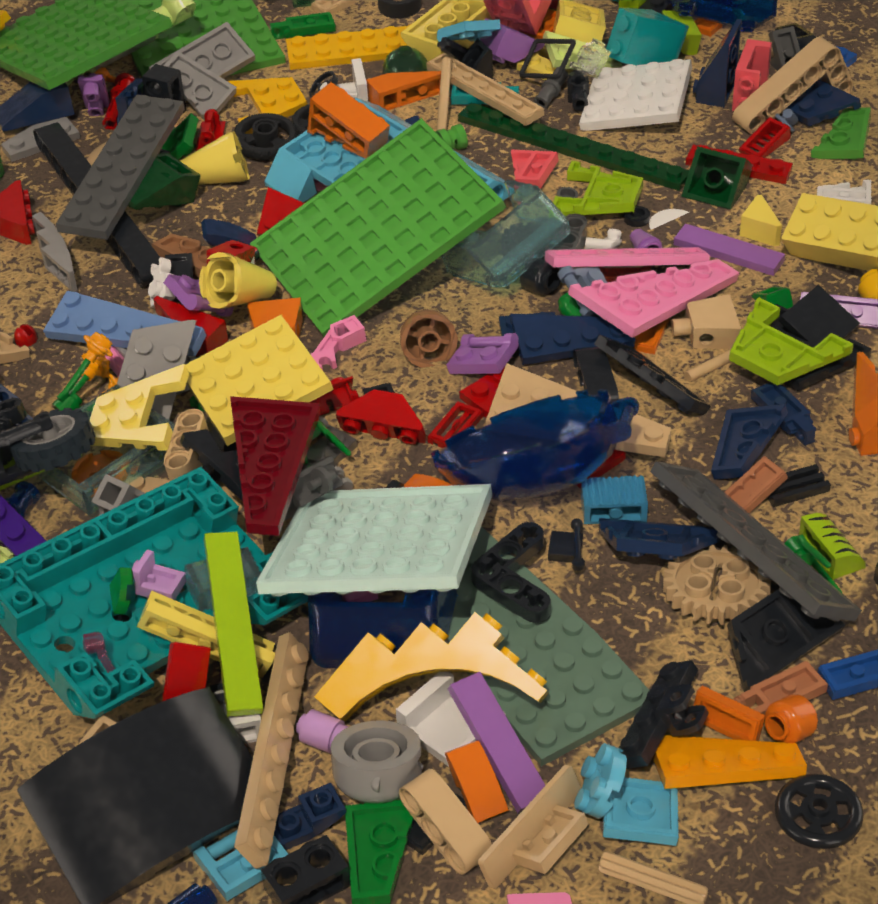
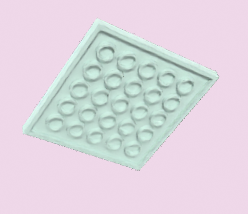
(378, 541)

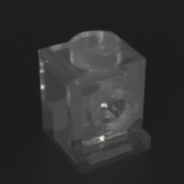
(591, 59)

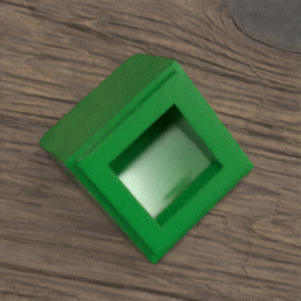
(776, 295)

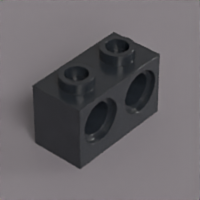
(164, 83)
(307, 881)

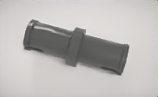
(550, 89)

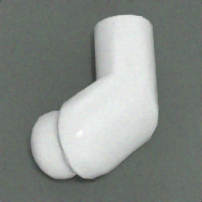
(610, 242)

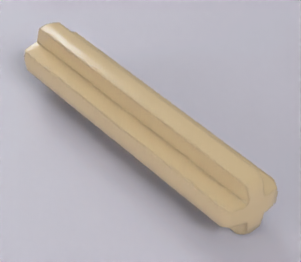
(652, 879)

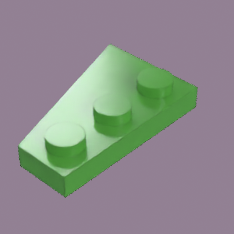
(847, 137)

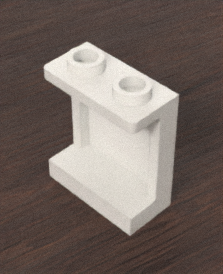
(436, 717)

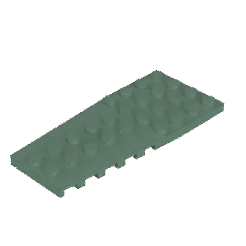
(584, 676)

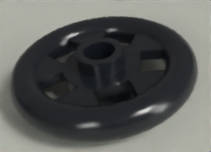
(814, 835)

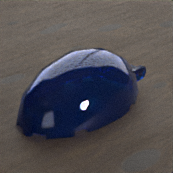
(538, 445)

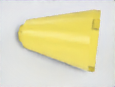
(219, 161)
(234, 282)

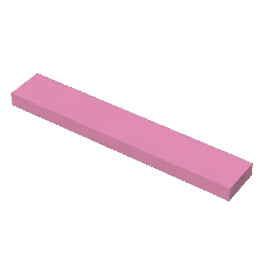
(625, 257)

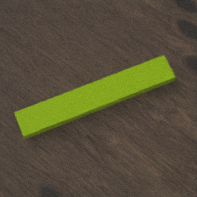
(233, 624)

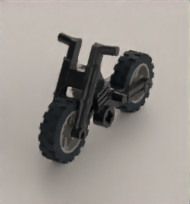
(43, 442)

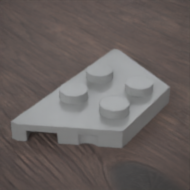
(155, 351)

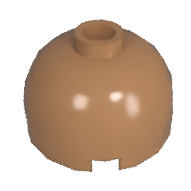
(427, 332)

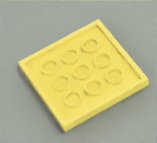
(257, 364)

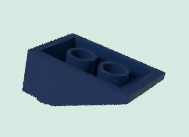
(718, 76)
(35, 105)

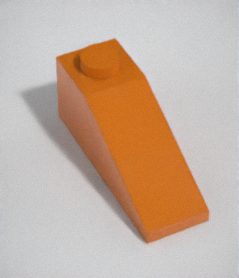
(402, 88)

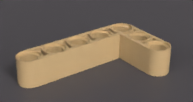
(814, 62)

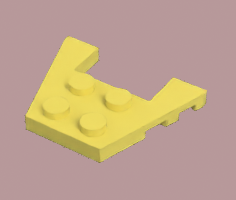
(124, 413)

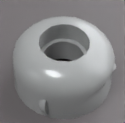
(375, 760)

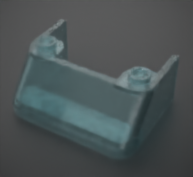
(512, 243)

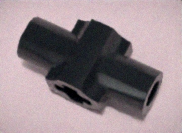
(577, 90)

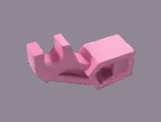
(340, 337)

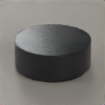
(638, 218)

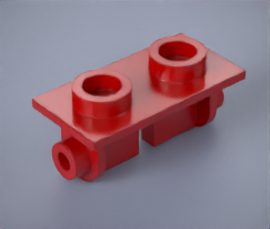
(210, 129)
(339, 396)

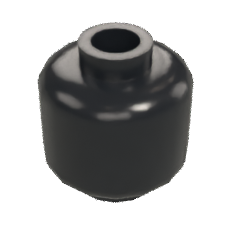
(540, 278)

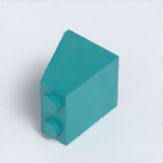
(645, 37)

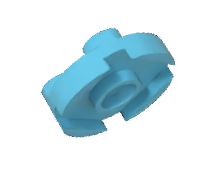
(602, 775)

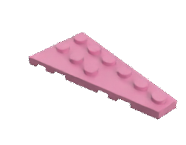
(649, 298)

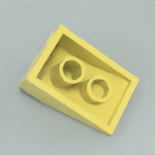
(579, 21)

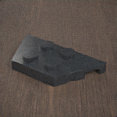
(775, 636)

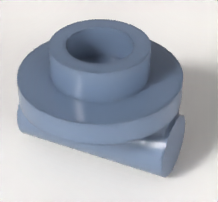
(788, 118)

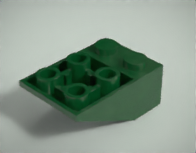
(166, 184)

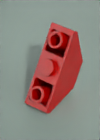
(16, 214)
(382, 416)

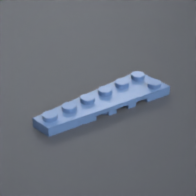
(85, 315)

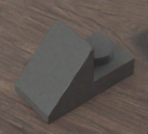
(784, 46)

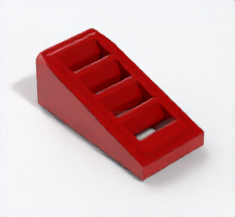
(771, 126)

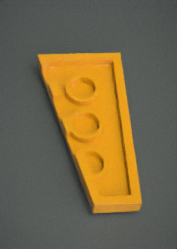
(714, 761)

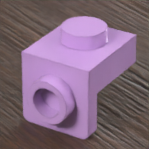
(156, 578)

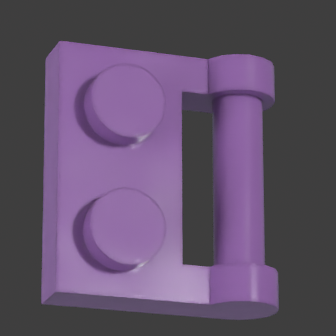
(188, 293)
(483, 354)

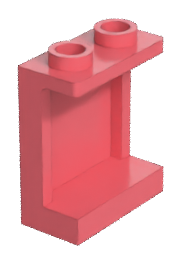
(751, 70)

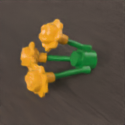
(93, 365)

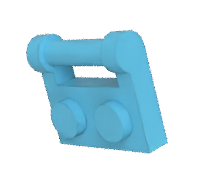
(469, 30)
(232, 872)

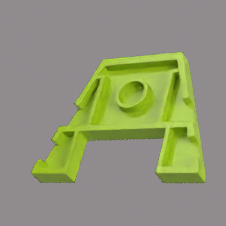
(604, 193)
(778, 355)

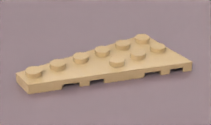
(523, 387)

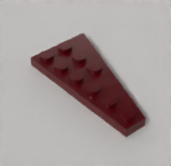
(271, 452)

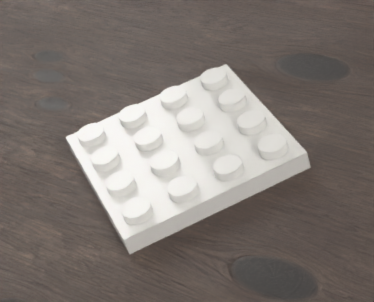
(637, 95)

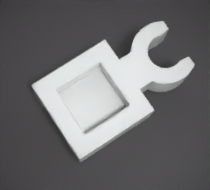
(157, 287)

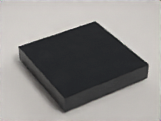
(817, 317)

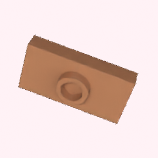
(756, 484)

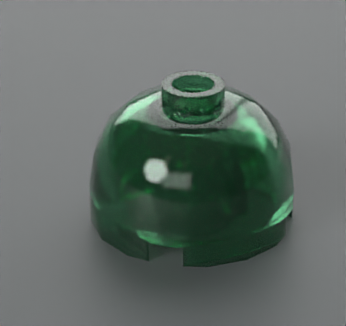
(404, 60)

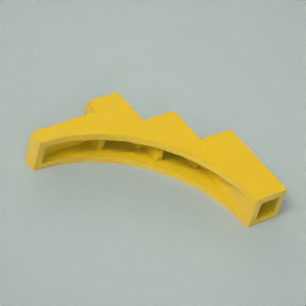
(375, 667)

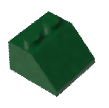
(716, 178)

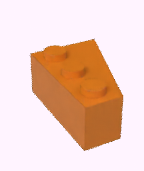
(346, 121)

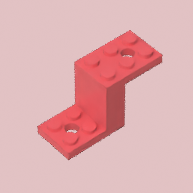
(520, 14)

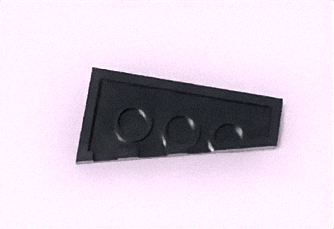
(653, 374)

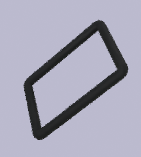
(572, 42)

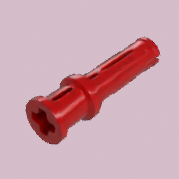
(121, 82)

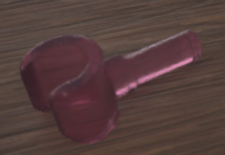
(94, 643)

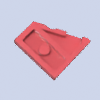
(533, 166)

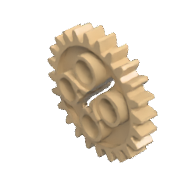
(693, 579)

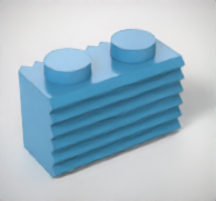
(614, 499)

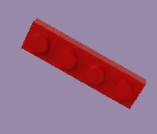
(763, 168)

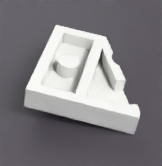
(844, 192)

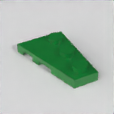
(376, 849)

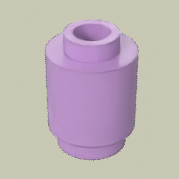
(319, 729)

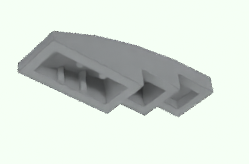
(54, 251)

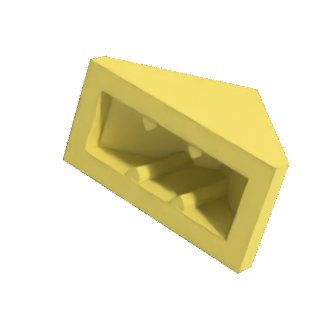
(761, 223)

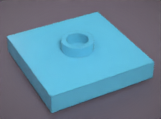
(643, 813)

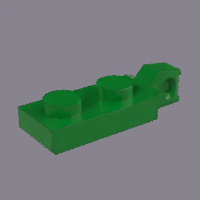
(303, 25)

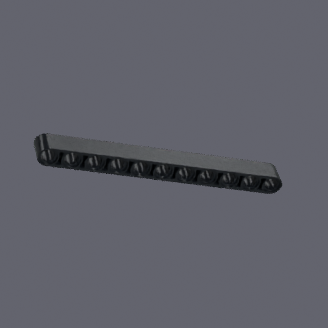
(72, 167)

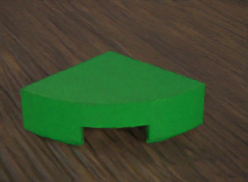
(118, 590)

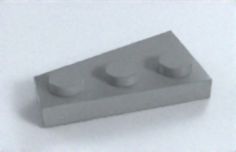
(201, 86)
(24, 144)

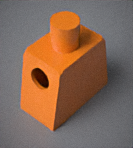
(289, 308)

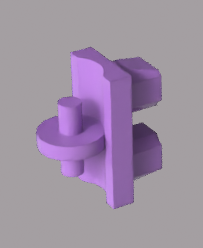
(94, 93)

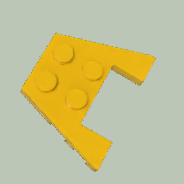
(271, 95)

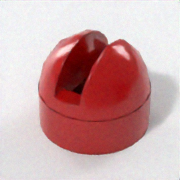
(22, 336)

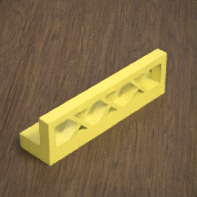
(190, 626)

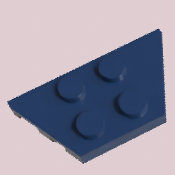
(821, 103)
(656, 538)

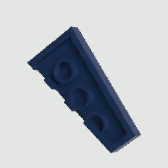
(556, 336)

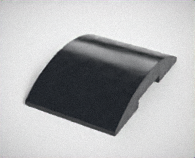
(141, 795)

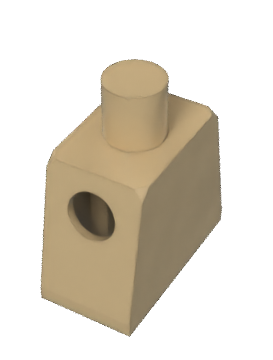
(709, 323)

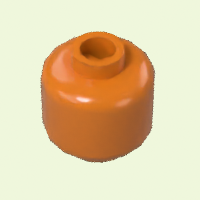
(791, 719)

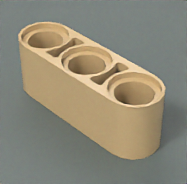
(177, 458)
(445, 820)

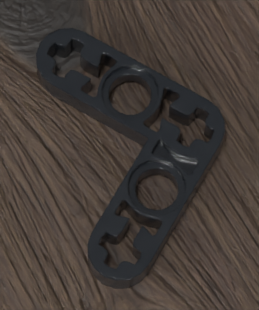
(504, 573)

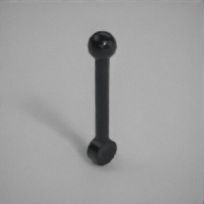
(577, 563)

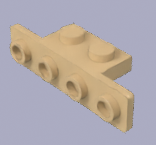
(538, 832)

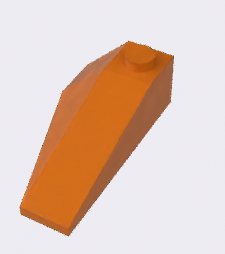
(865, 407)

